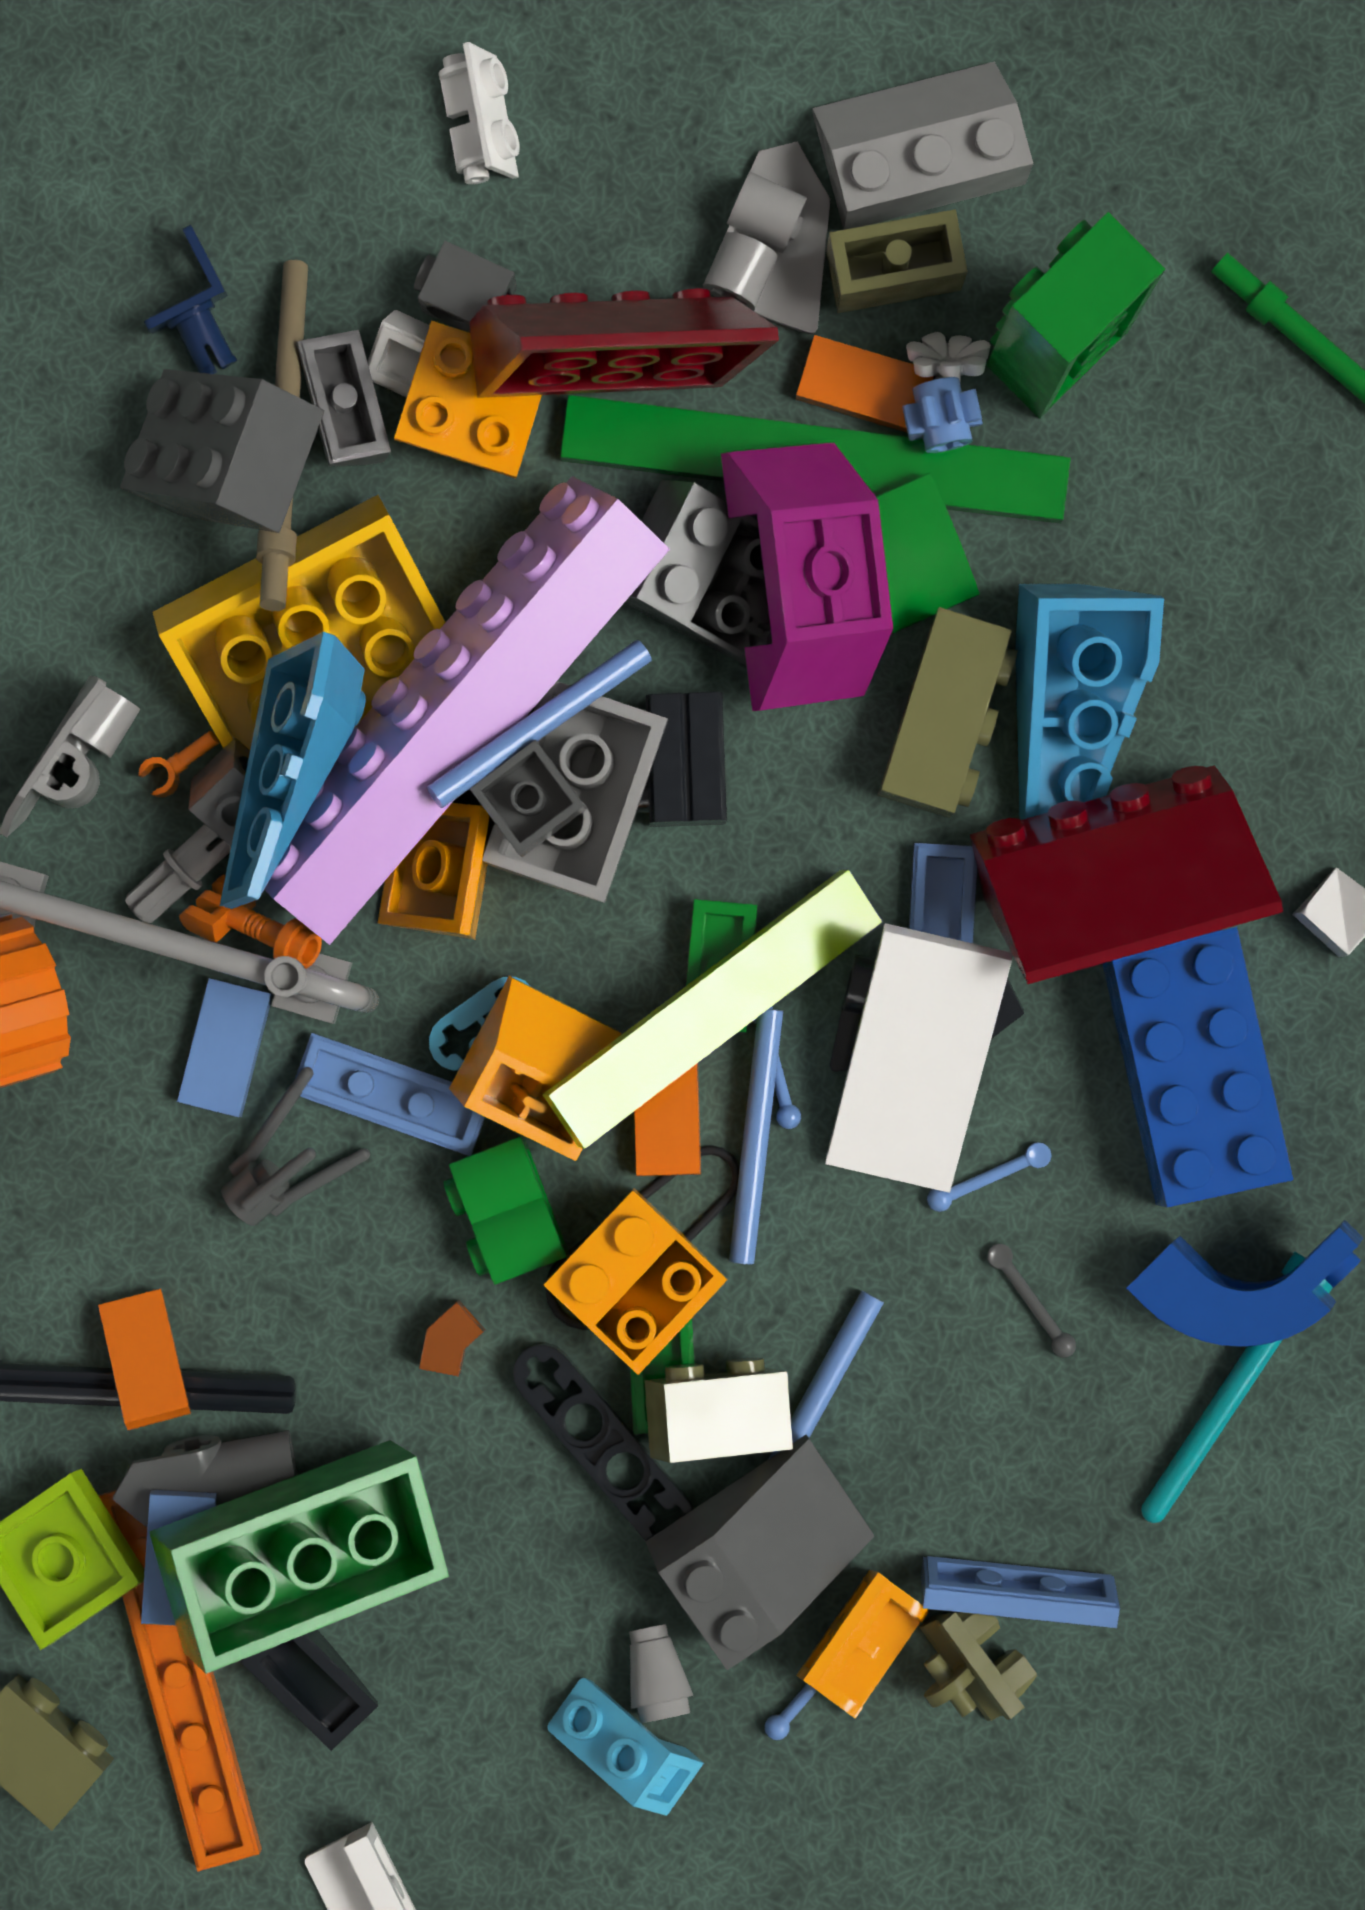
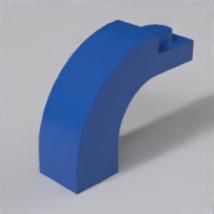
(1232, 1312)

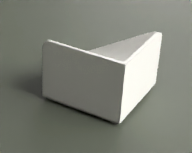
(1335, 913)

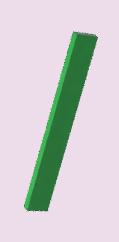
(692, 444)

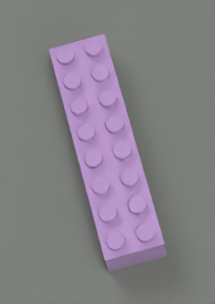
(461, 693)

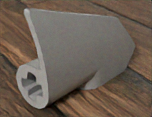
(776, 241)
(94, 721)

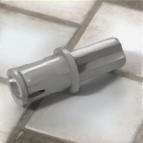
(177, 874)

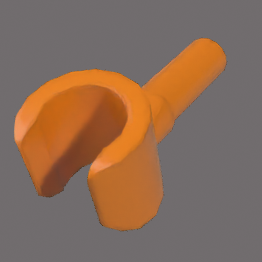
(178, 763)

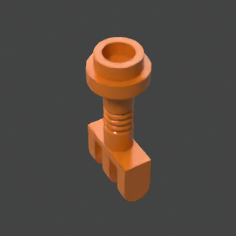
(215, 921)

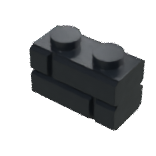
(689, 767)

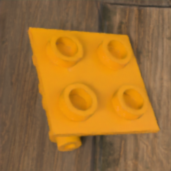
(451, 420)

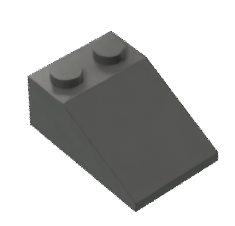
(760, 1551)

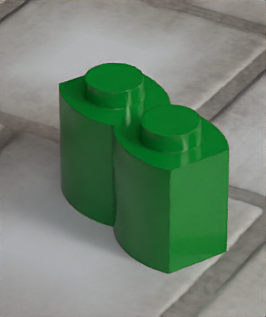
(506, 1210)

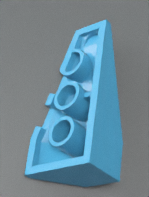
(1078, 686)
(301, 726)

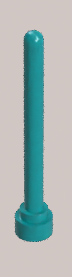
(1212, 1421)

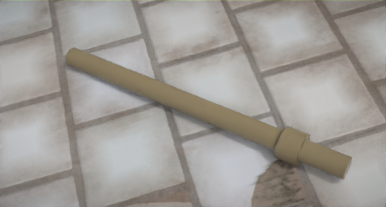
(274, 549)

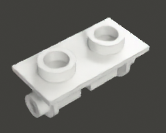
(477, 86)

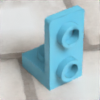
(622, 1750)

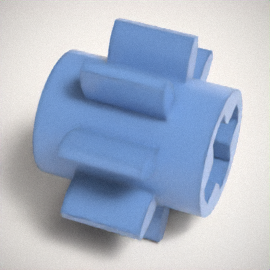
(942, 415)

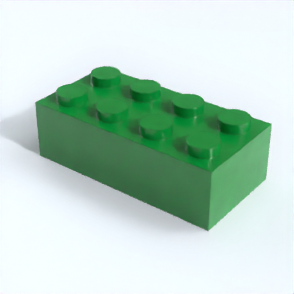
(1071, 313)
(299, 1555)

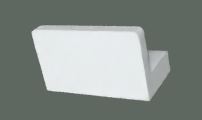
(358, 1874)

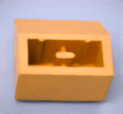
(520, 1055)
(635, 1281)

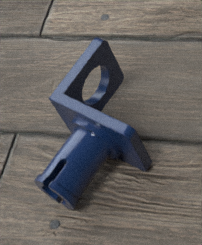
(195, 319)

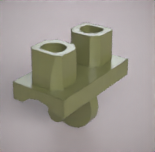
(966, 1672)

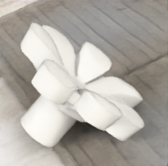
(949, 359)

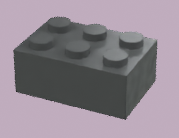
(221, 448)

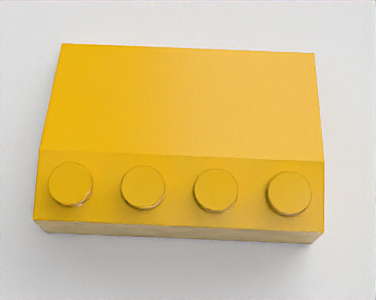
(345, 581)

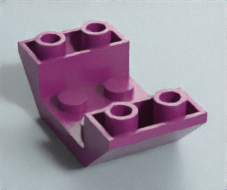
(819, 573)

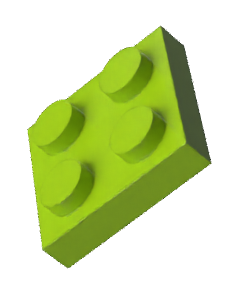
(64, 1559)

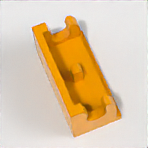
(862, 1642)

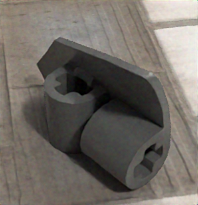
(209, 1467)

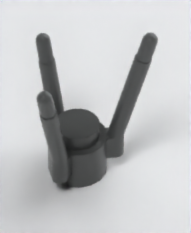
(264, 1187)

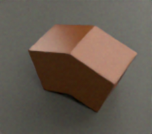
(448, 1339)

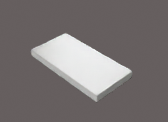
(918, 1057)

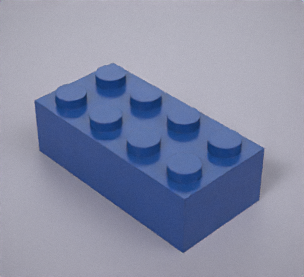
(1197, 1069)

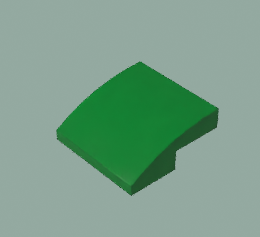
(922, 553)

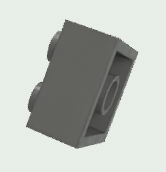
(528, 798)

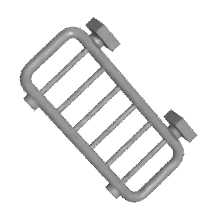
(308, 992)

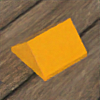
(442, 877)

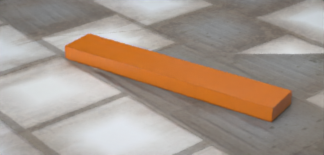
(190, 1729)

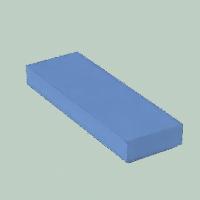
(388, 1094)
(1019, 1591)

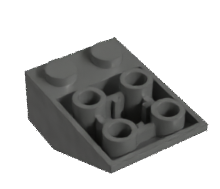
(712, 574)

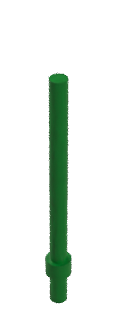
(1268, 304)

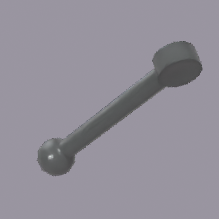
(1001, 1257)

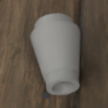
(656, 1676)

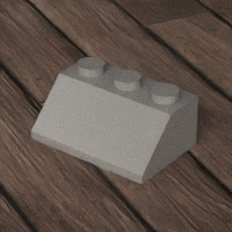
(923, 145)
(607, 762)

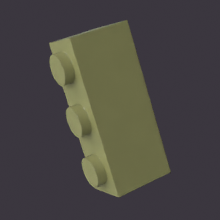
(948, 713)

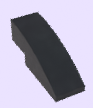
(314, 1686)

